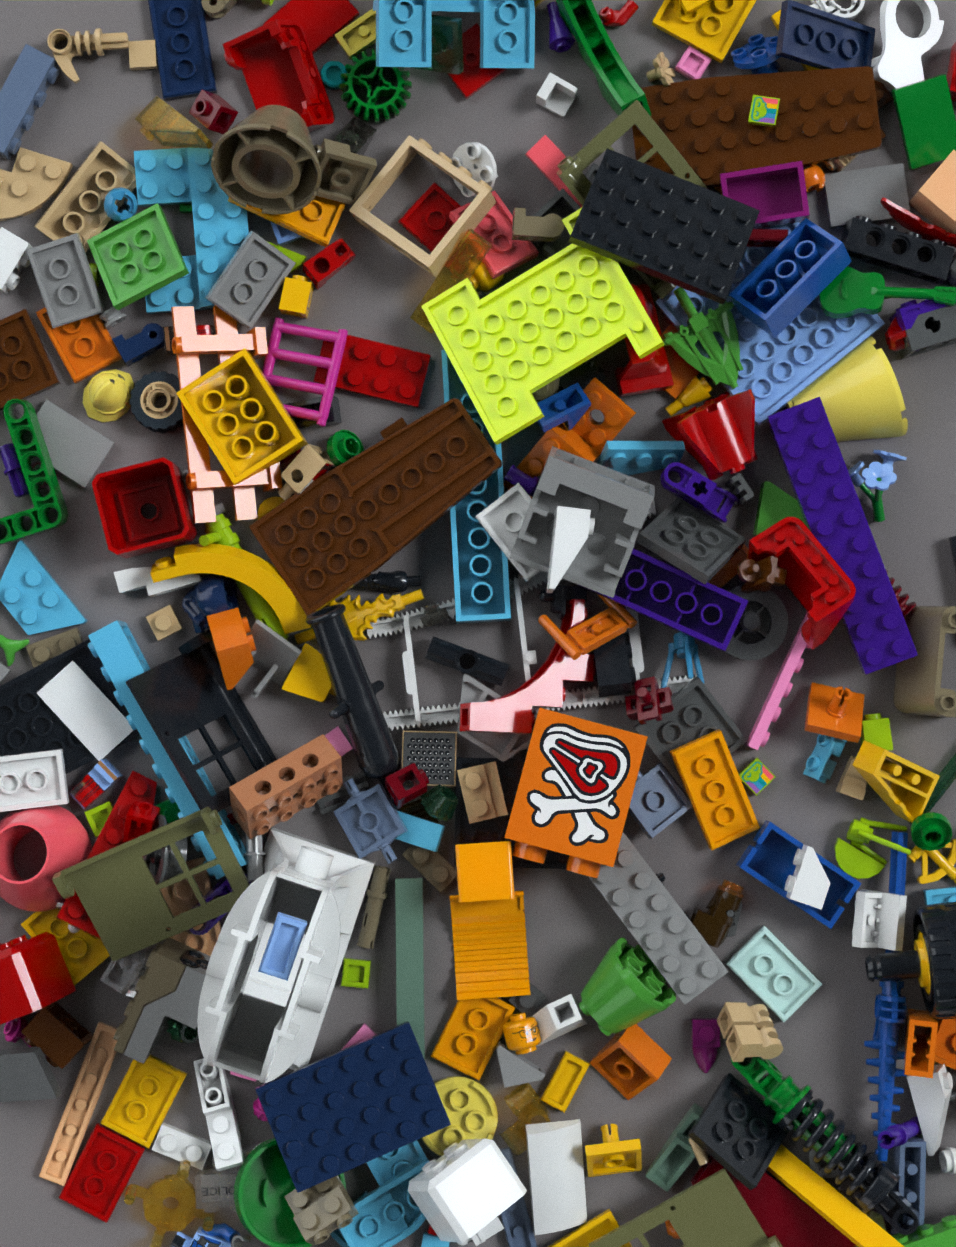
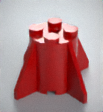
(718, 432)

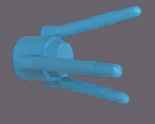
(685, 648)

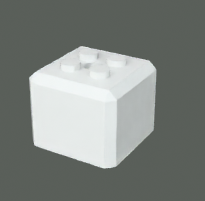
(465, 1189)

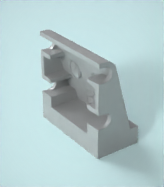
(615, 502)

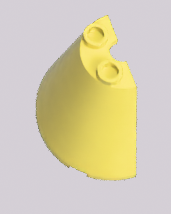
(860, 396)

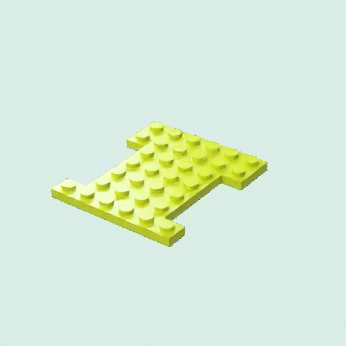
(537, 331)

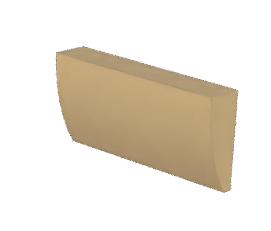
(81, 201)

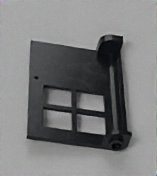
(186, 697)

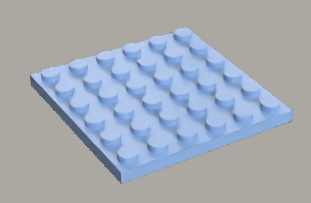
(793, 360)

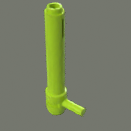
(221, 533)

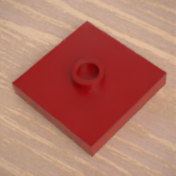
(473, 77)

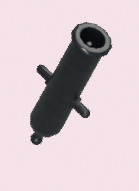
(355, 695)

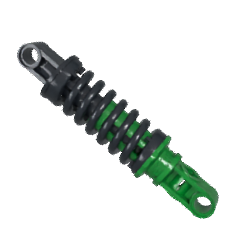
(826, 1138)

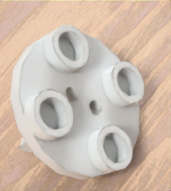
(473, 155)

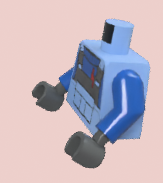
(220, 1236)

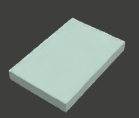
(773, 973)

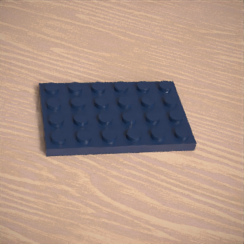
(352, 1106)

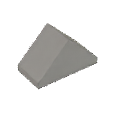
(516, 1068)

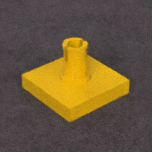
(613, 1155)

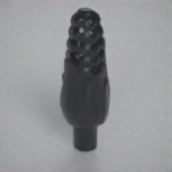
(390, 581)

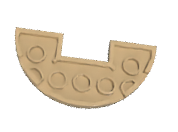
(30, 183)

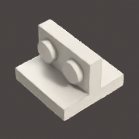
(879, 920)

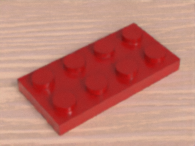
(378, 370)

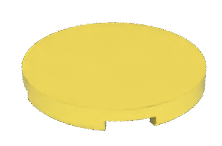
(469, 1110)

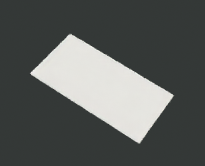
(85, 710)

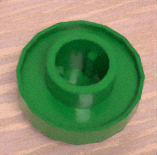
(343, 446)
(931, 831)

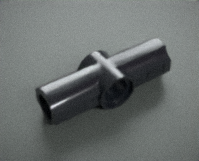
(450, 654)

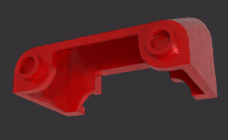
(281, 70)
(810, 575)

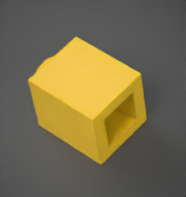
(296, 296)

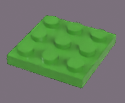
(137, 256)

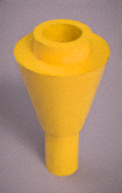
(695, 392)

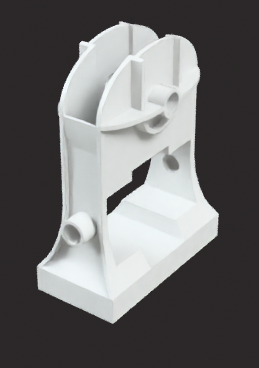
(258, 1020)

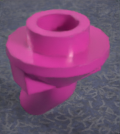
(13, 1030)

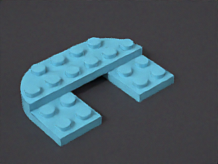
(406, 31)
(219, 225)
(389, 1210)

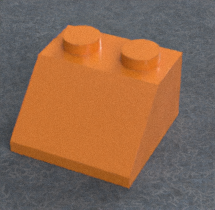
(232, 644)
(631, 1061)

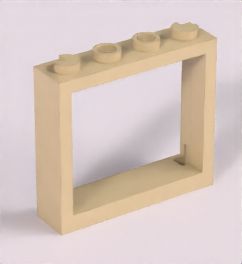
(386, 177)

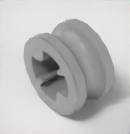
(112, 317)

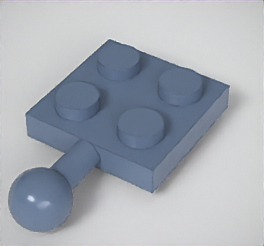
(657, 801)

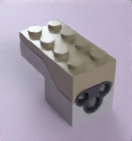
(166, 990)

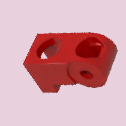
(328, 262)

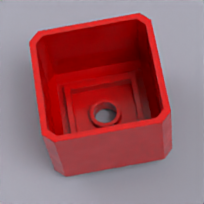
(120, 503)
(31, 975)

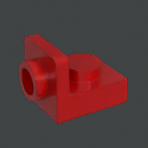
(140, 820)

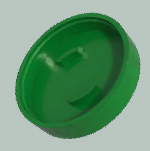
(261, 1199)

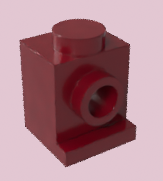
(408, 775)

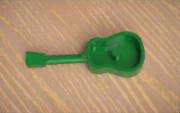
(866, 292)

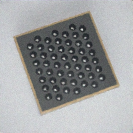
(433, 753)

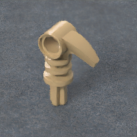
(81, 43)

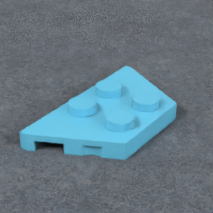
(35, 596)

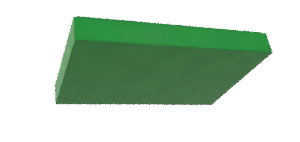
(926, 120)

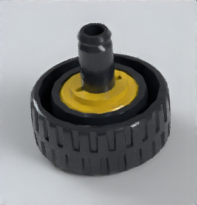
(930, 961)

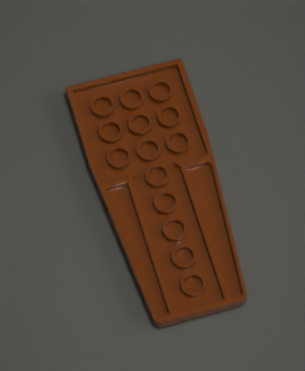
(818, 120)
(374, 504)

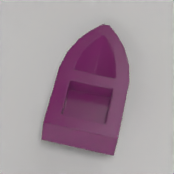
(705, 1041)

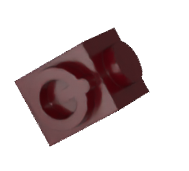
(213, 112)

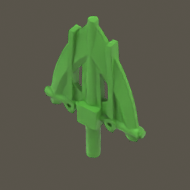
(721, 365)

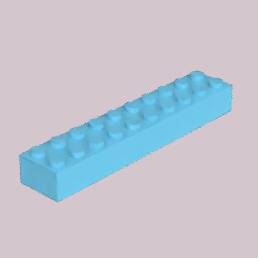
(478, 562)
(124, 661)

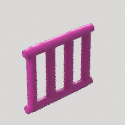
(332, 364)

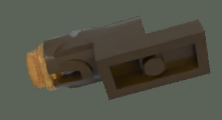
(722, 914)

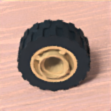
(144, 398)

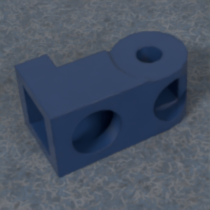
(141, 344)

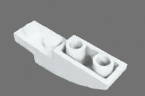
(220, 1115)

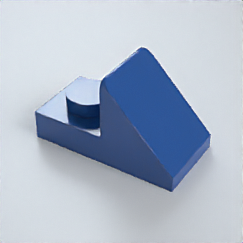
(564, 408)

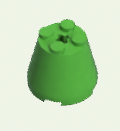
(625, 989)

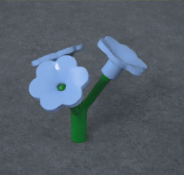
(876, 477)

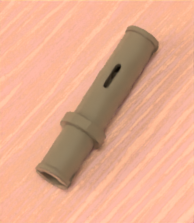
(374, 905)

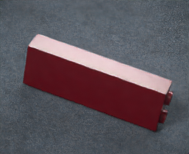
(782, 1212)

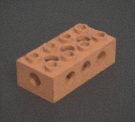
(303, 773)

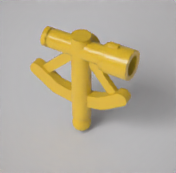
(946, 866)

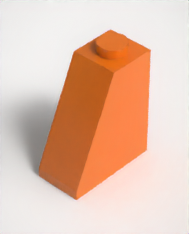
(920, 1043)

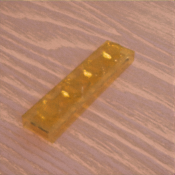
(458, 267)

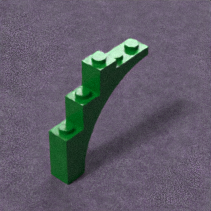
(600, 55)

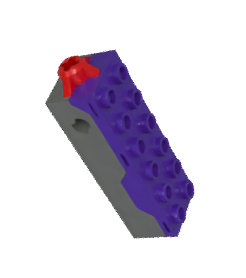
(921, 327)

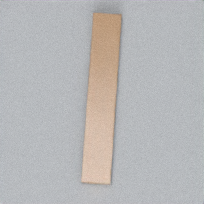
(80, 1105)

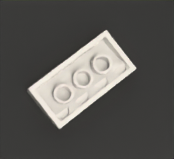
(556, 1175)

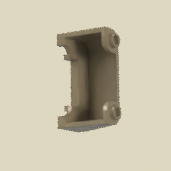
(919, 678)

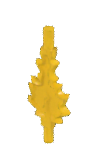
(360, 616)

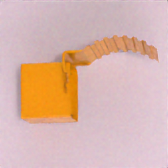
(488, 924)

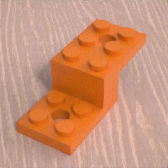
(587, 436)

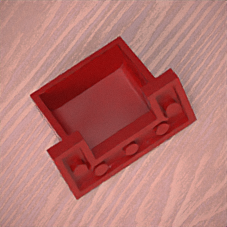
(653, 370)

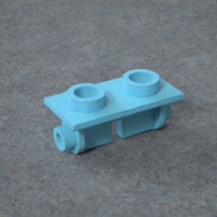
(818, 764)

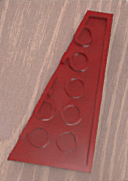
(136, 789)

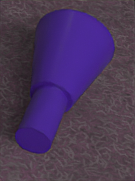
(559, 35)

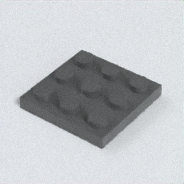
(691, 540)
(693, 716)

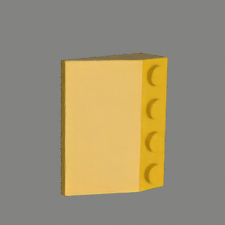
(241, 417)

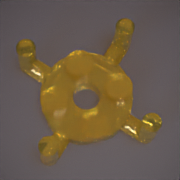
(165, 1218)

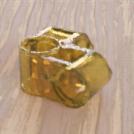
(525, 1105)

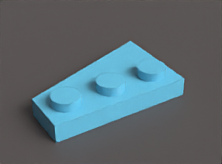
(640, 456)

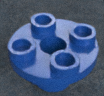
(757, 55)

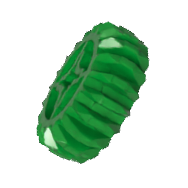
(384, 90)

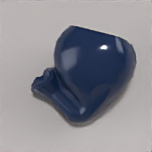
(207, 597)

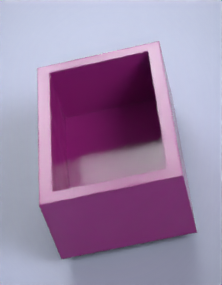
(773, 190)

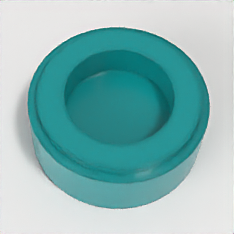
(331, 74)

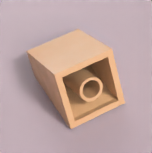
(938, 196)

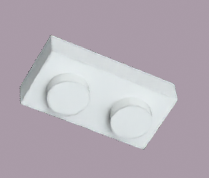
(182, 1145)

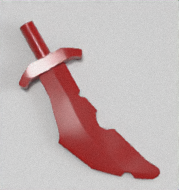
(915, 224)

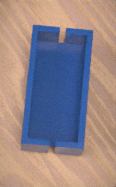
(773, 862)

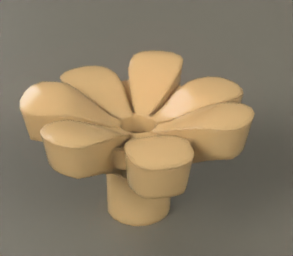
(661, 70)

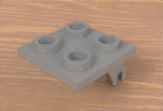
(272, 655)

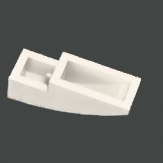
(140, 578)

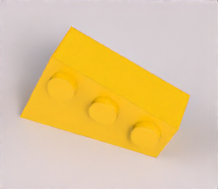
(896, 780)

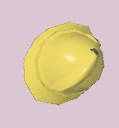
(108, 395)

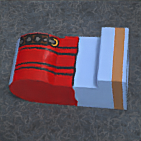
(95, 783)

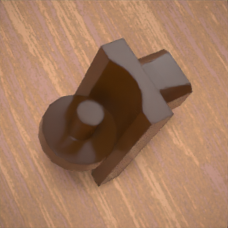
(761, 574)

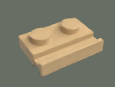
(482, 792)

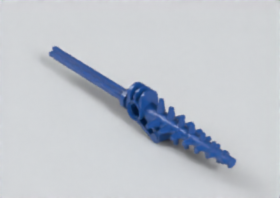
(889, 1013)

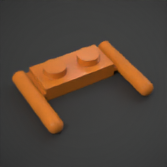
(593, 631)

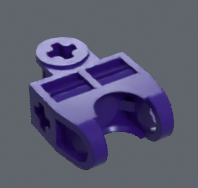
(710, 494)

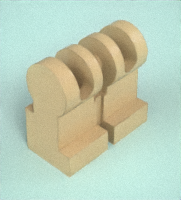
(748, 1031)

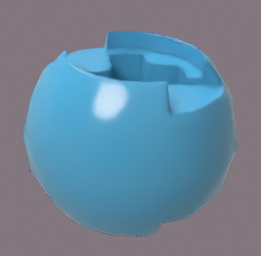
(117, 194)

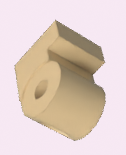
(852, 782)

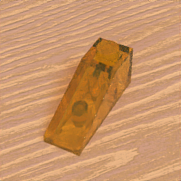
(170, 127)

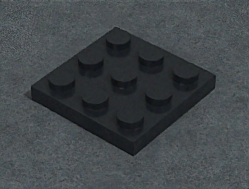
(738, 1131)

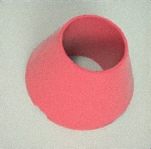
(65, 843)

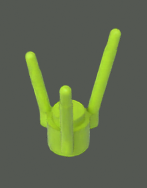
(861, 833)

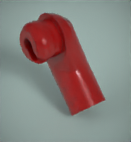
(618, 17)

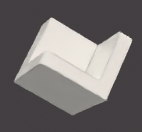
(556, 95)

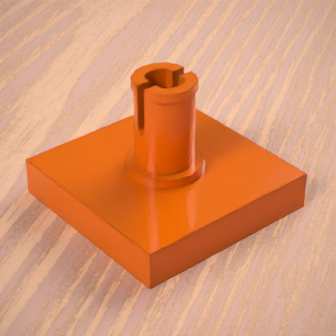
(834, 712)

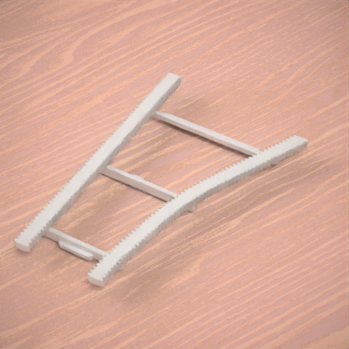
(516, 588)

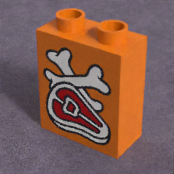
(575, 791)

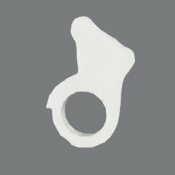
(901, 55)

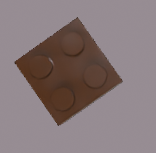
(57, 1035)

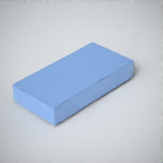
(282, 946)

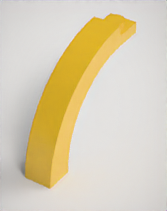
(240, 566)

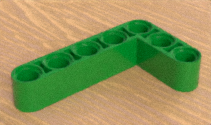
(33, 478)

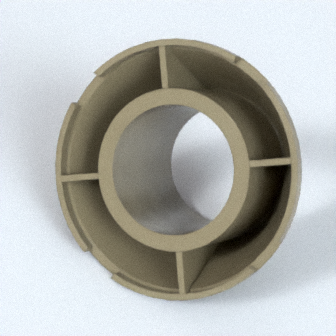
(268, 161)

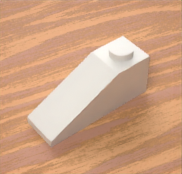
(568, 536)
(931, 1104)

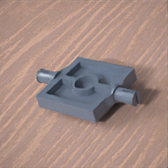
(370, 821)

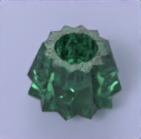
(440, 802)
(182, 1032)

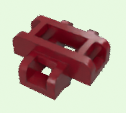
(645, 698)

